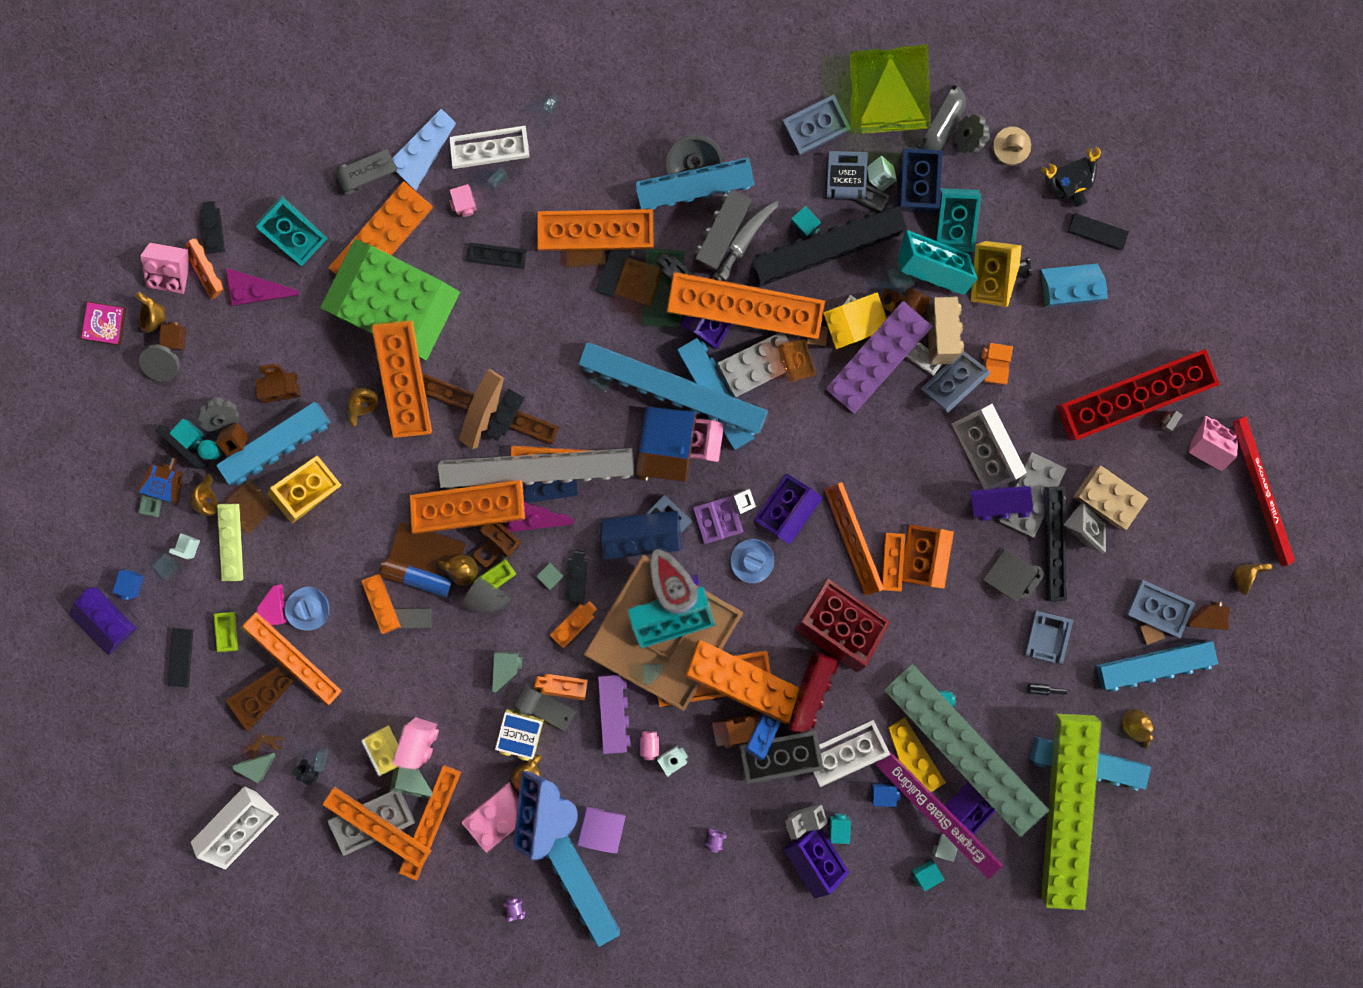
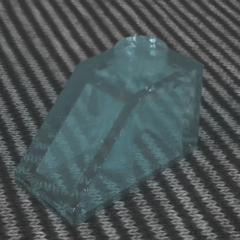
(899, 281)

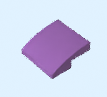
(710, 523)
(601, 830)

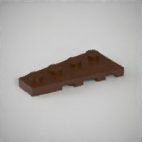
(260, 695)

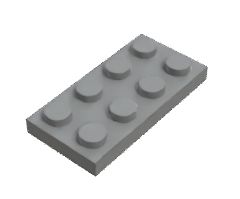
(753, 365)
(1038, 474)
(389, 806)

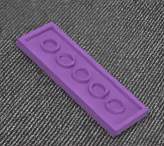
(879, 357)

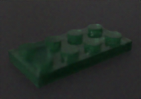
(656, 314)

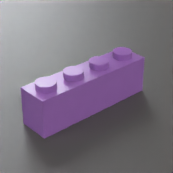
(613, 713)

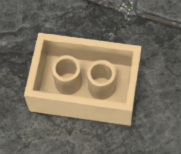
(945, 331)
(1110, 497)

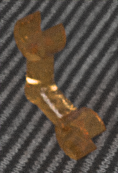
(262, 738)

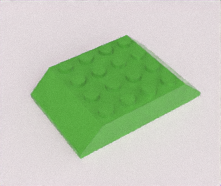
(385, 290)

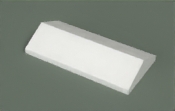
(490, 150)
(852, 754)

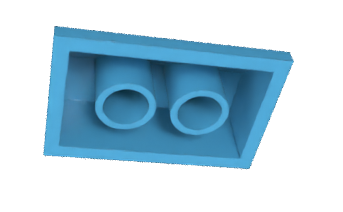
(1073, 285)

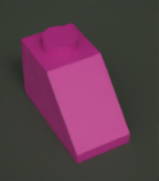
(273, 606)

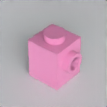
(462, 201)

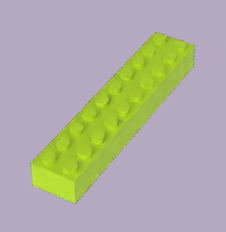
(1070, 811)

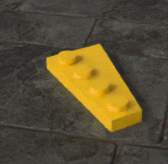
(914, 756)

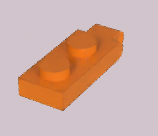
(573, 624)
(561, 686)

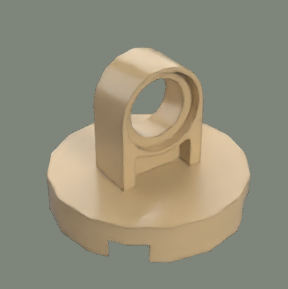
(1011, 146)

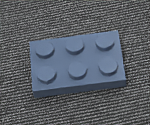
(816, 125)
(955, 381)
(1160, 608)

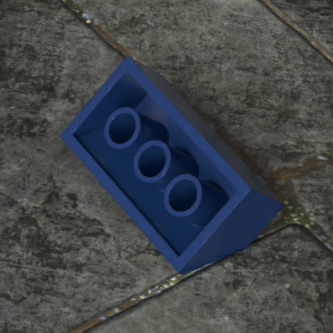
(641, 535)

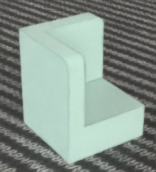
(881, 173)
(185, 547)
(945, 849)

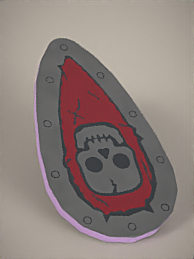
(672, 583)

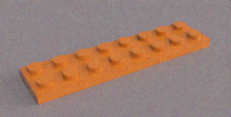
(745, 306)

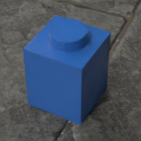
(128, 584)
(884, 795)

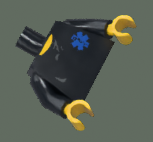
(1073, 178)

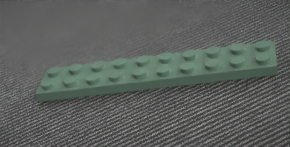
(966, 750)

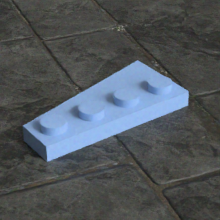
(420, 152)

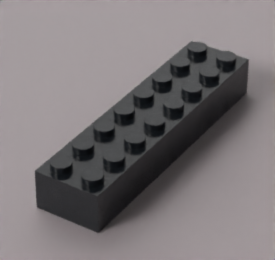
(828, 246)

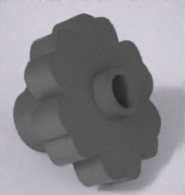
(971, 134)
(217, 414)

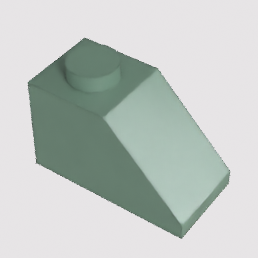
(505, 667)
(409, 782)

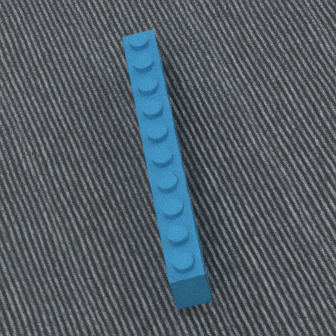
(673, 387)

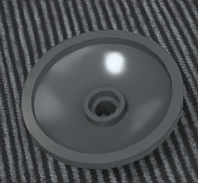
(692, 146)

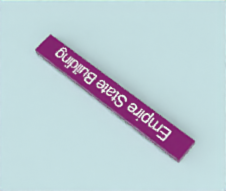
(940, 816)

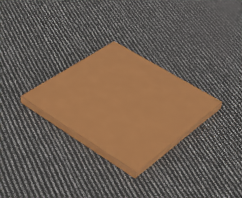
(619, 650)

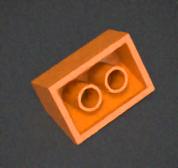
(927, 556)

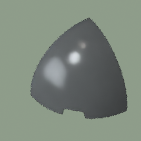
(485, 598)

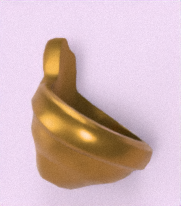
(156, 314)
(358, 396)
(198, 496)
(461, 569)
(1245, 575)
(1138, 726)
(530, 766)

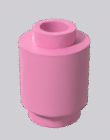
(649, 745)

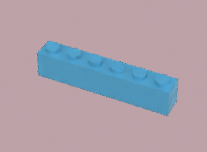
(695, 183)
(704, 373)
(273, 444)
(1156, 665)
(1109, 767)
(583, 891)

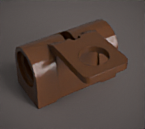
(915, 299)
(277, 384)
(497, 541)

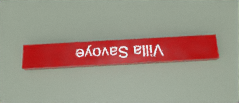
(1263, 491)

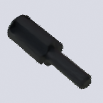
(1043, 689)

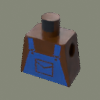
(163, 481)

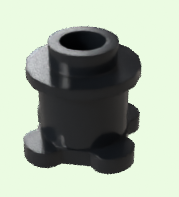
(1025, 268)
(305, 773)

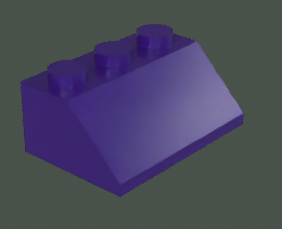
(706, 330)
(1002, 503)
(788, 508)
(101, 619)
(970, 808)
(816, 862)

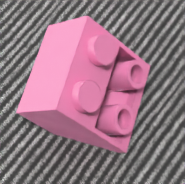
(165, 267)
(1214, 444)

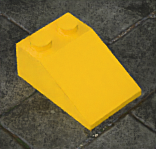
(996, 272)
(855, 320)
(303, 489)

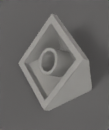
(1088, 528)

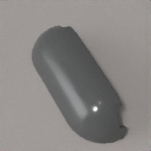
(945, 120)

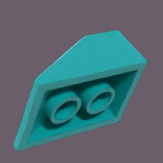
(958, 218)
(290, 230)

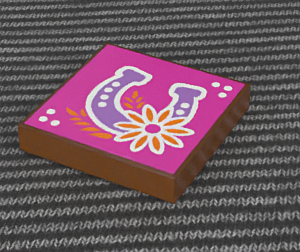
(103, 323)

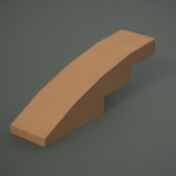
(479, 411)

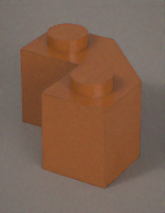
(735, 730)

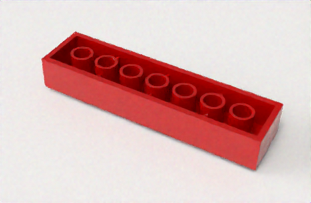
(1137, 395)

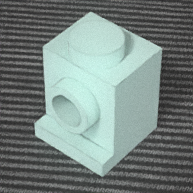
(675, 752)

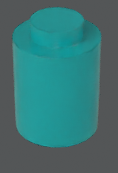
(210, 450)

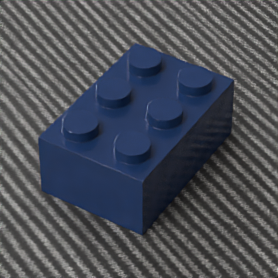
(919, 180)

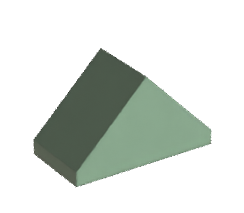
(255, 768)

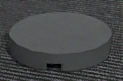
(159, 363)

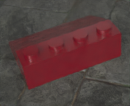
(842, 626)
(811, 691)

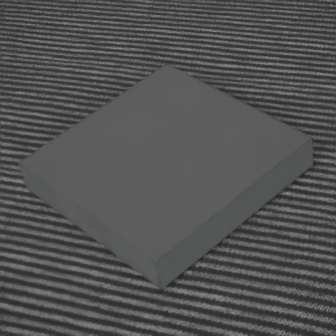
(1010, 575)

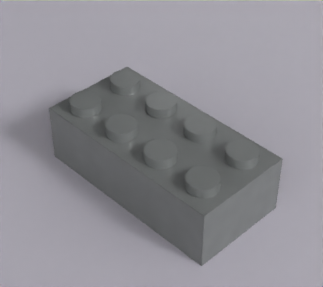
(724, 229)
(784, 758)

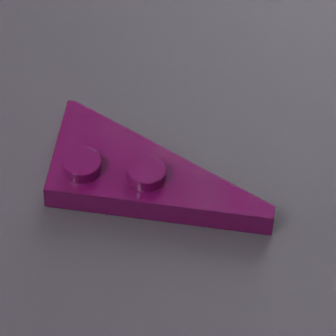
(251, 289)
(538, 517)

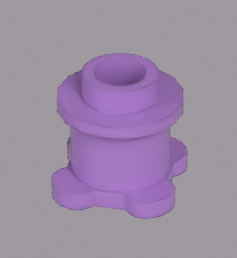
(715, 840)
(513, 909)

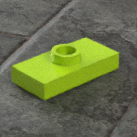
(499, 574)
(225, 631)

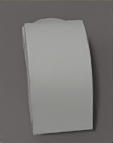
(805, 820)

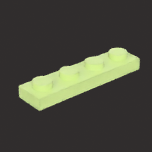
(230, 542)

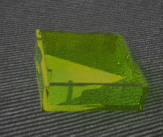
(890, 89)

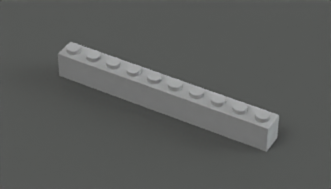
(537, 467)

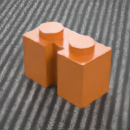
(997, 361)

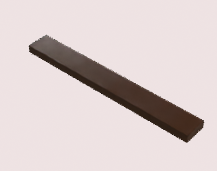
(462, 398)

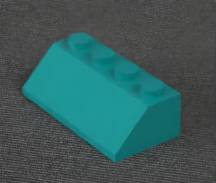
(936, 263)
(656, 624)

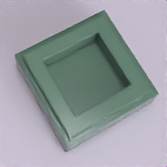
(150, 505)
(549, 576)

